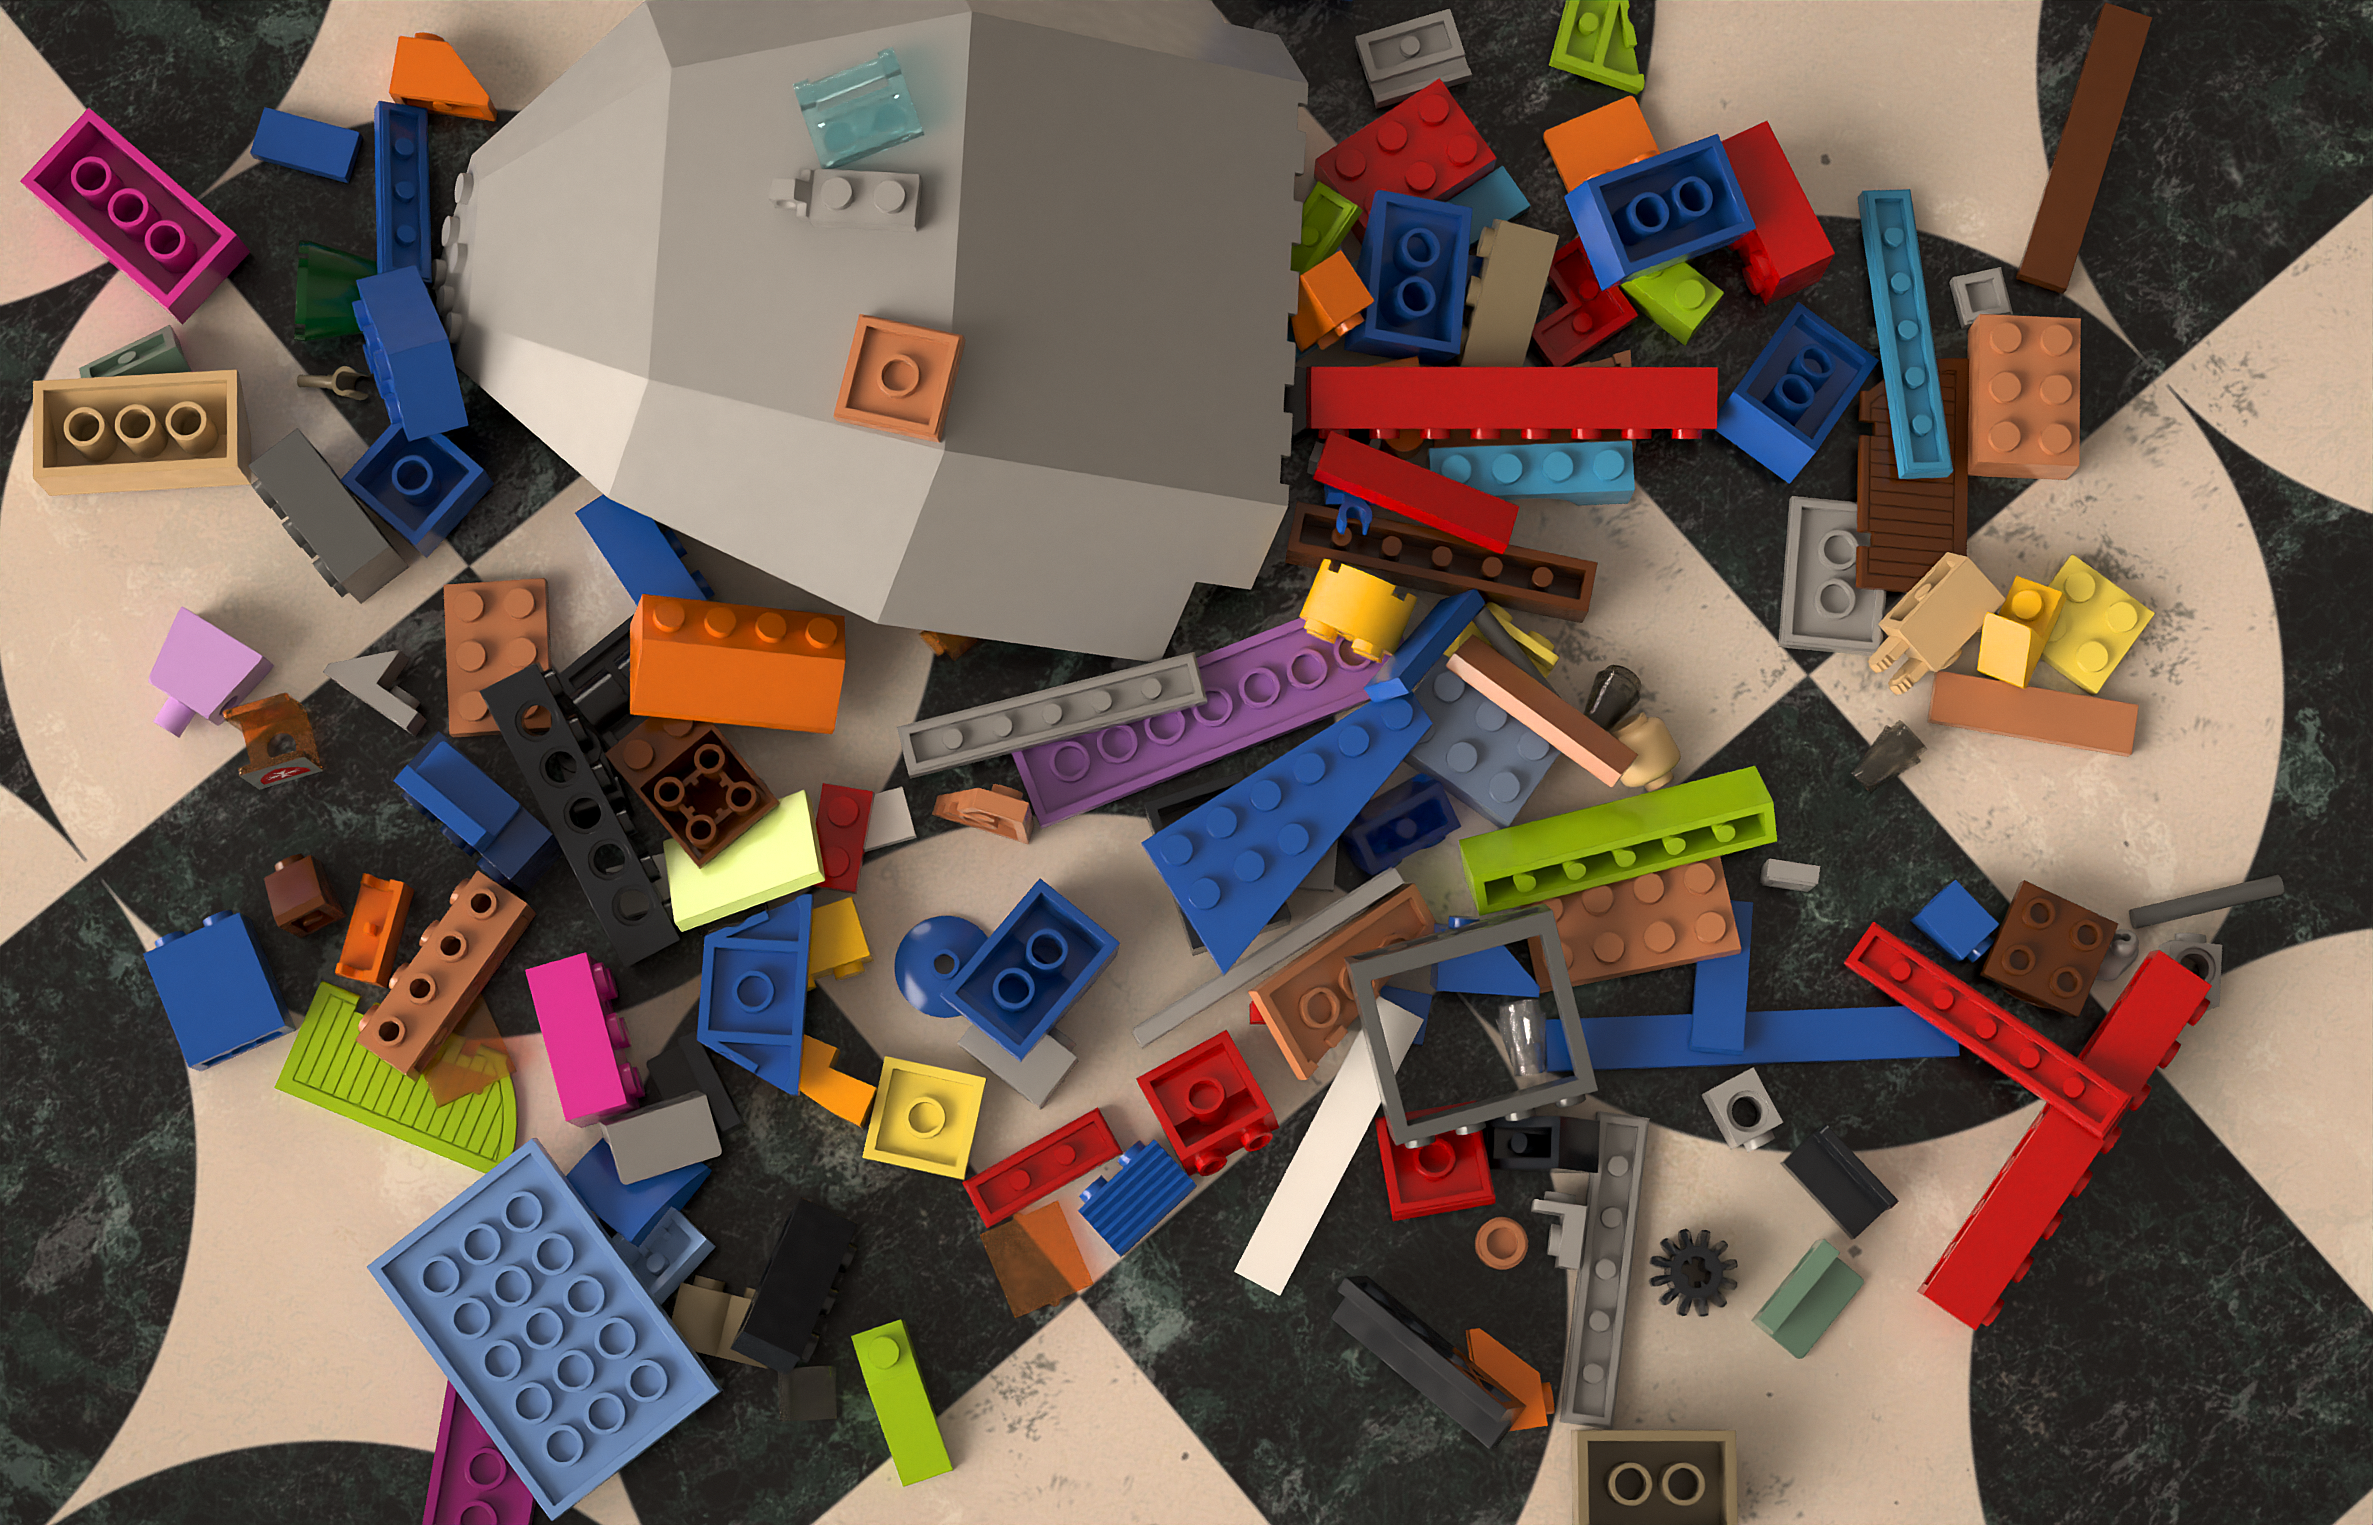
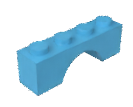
(1563, 471)

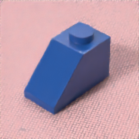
(1483, 971)

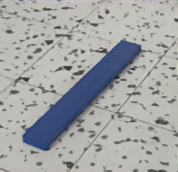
(1768, 1039)

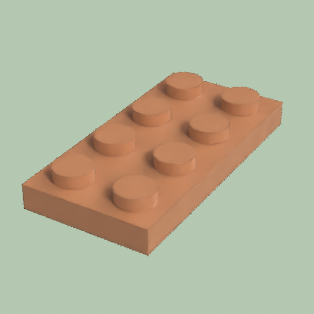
(1641, 924)

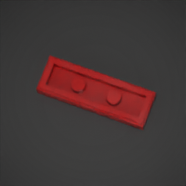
(1042, 1168)

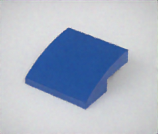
(634, 1207)

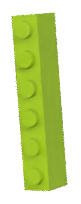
(1618, 840)

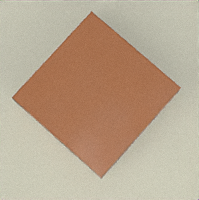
(899, 378)

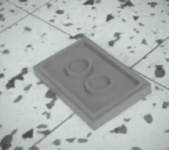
(1819, 582)

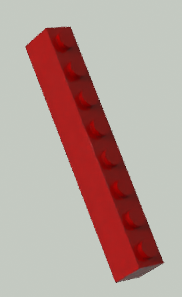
(1512, 399)
(2057, 1151)

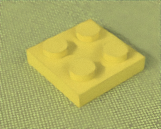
(2093, 626)
(924, 1118)

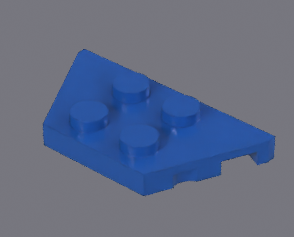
(758, 992)

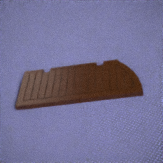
(1910, 518)

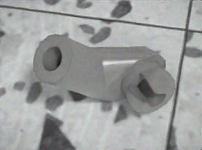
(2119, 956)

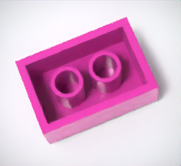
(585, 1039)

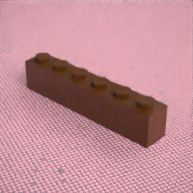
(1444, 563)

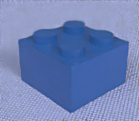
(417, 485)

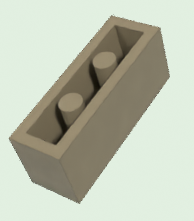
(1505, 295)

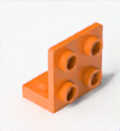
(1600, 142)

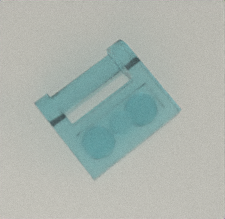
(864, 123)

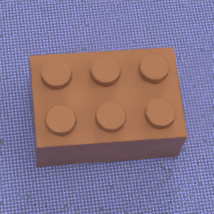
(2024, 396)

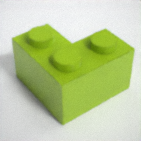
(1675, 299)

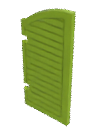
(348, 1079)

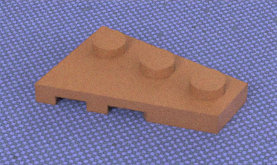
(991, 811)

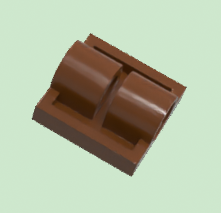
(2048, 950)

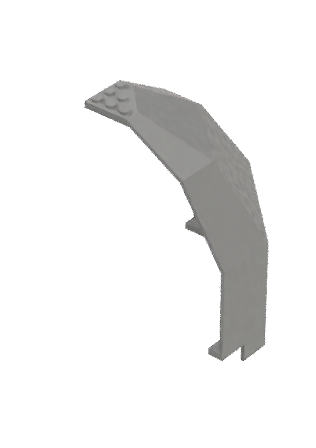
(1089, 220)

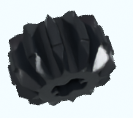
(1708, 1264)

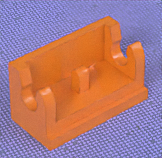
(375, 930)

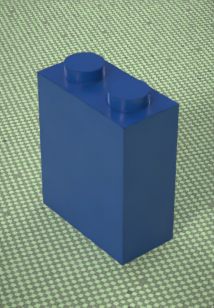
(218, 990)

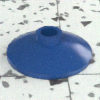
(917, 958)

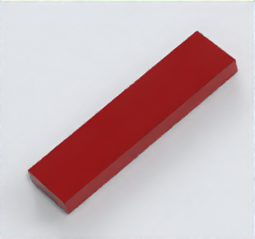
(1416, 492)

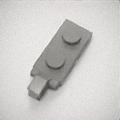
(852, 198)

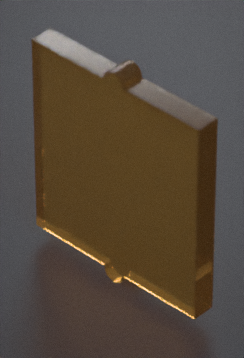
(468, 1057)
(1036, 1259)

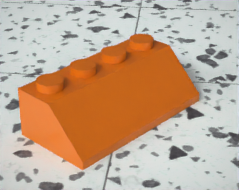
(736, 664)

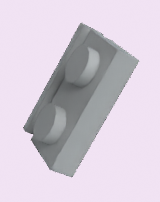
(1412, 56)

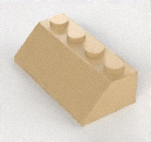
(140, 433)

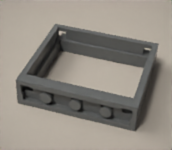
(1449, 945)

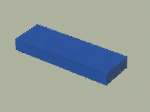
(1424, 646)
(1722, 994)

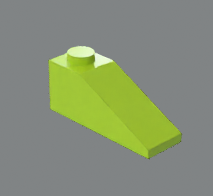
(902, 1402)

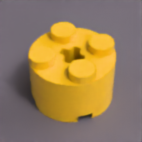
(1356, 609)

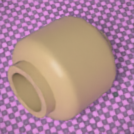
(1654, 747)

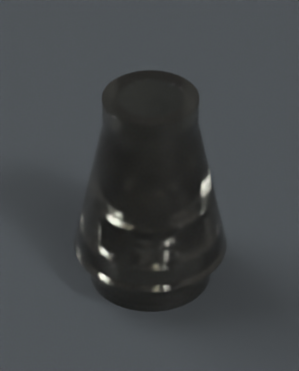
(1612, 696)
(1888, 757)

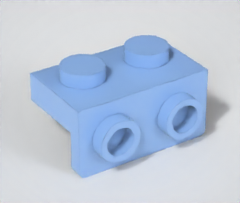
(667, 1253)

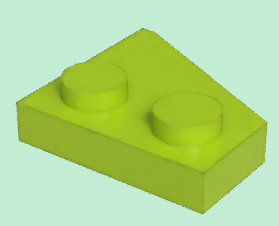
(1598, 44)

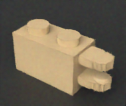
(1935, 620)

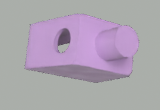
(203, 672)

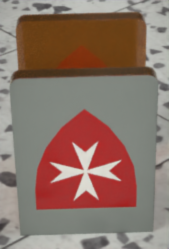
(259, 724)

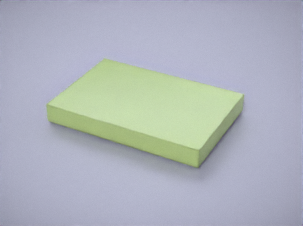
(761, 865)

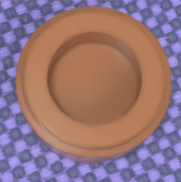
(1501, 1243)

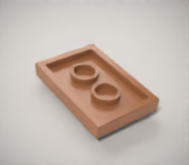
(489, 636)

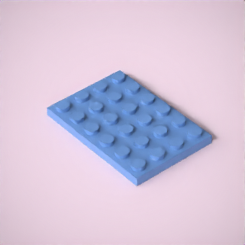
(544, 1328)

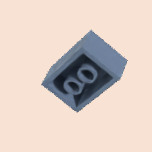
(1478, 748)

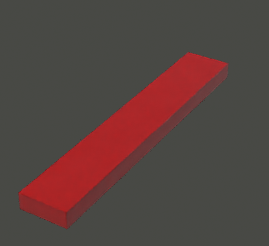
(1989, 1031)

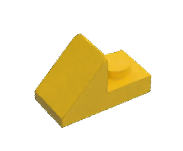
(2019, 633)

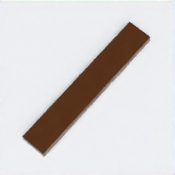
(2084, 148)

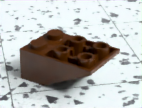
(692, 783)

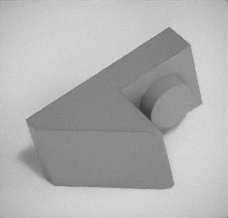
(371, 678)

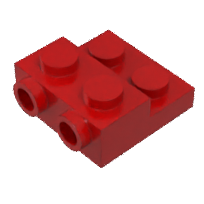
(1209, 1105)

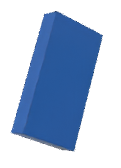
(306, 145)

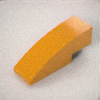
(832, 1089)

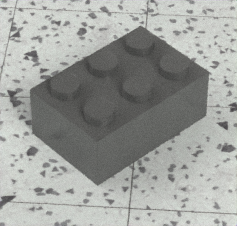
(325, 518)

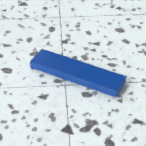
(402, 188)

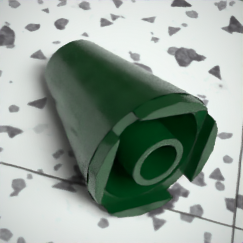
(327, 291)

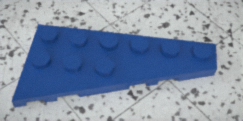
(1262, 837)

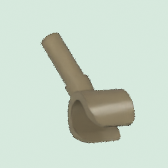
(341, 382)

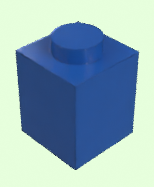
(1956, 924)

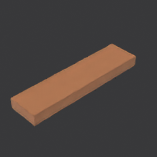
(1541, 710)
(2033, 713)

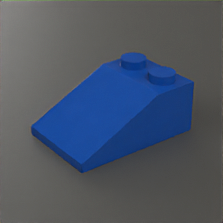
(1416, 275)
(1794, 393)
(1031, 970)

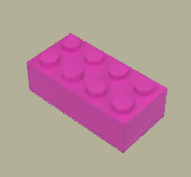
(135, 216)

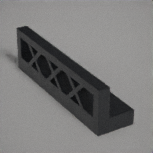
(1427, 1360)

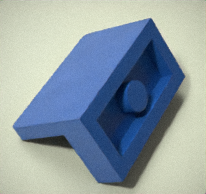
(460, 796)

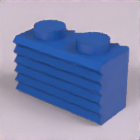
(1136, 1196)

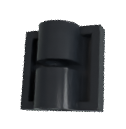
(601, 685)

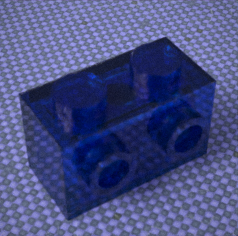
(1399, 824)

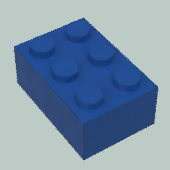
(1659, 212)
(409, 353)

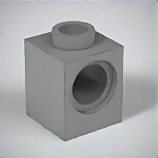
(2206, 957)
(1750, 1088)

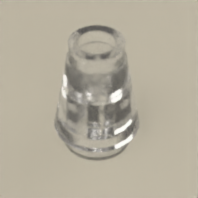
(1523, 1034)

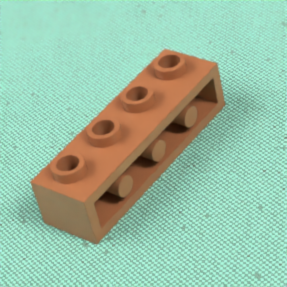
(445, 974)

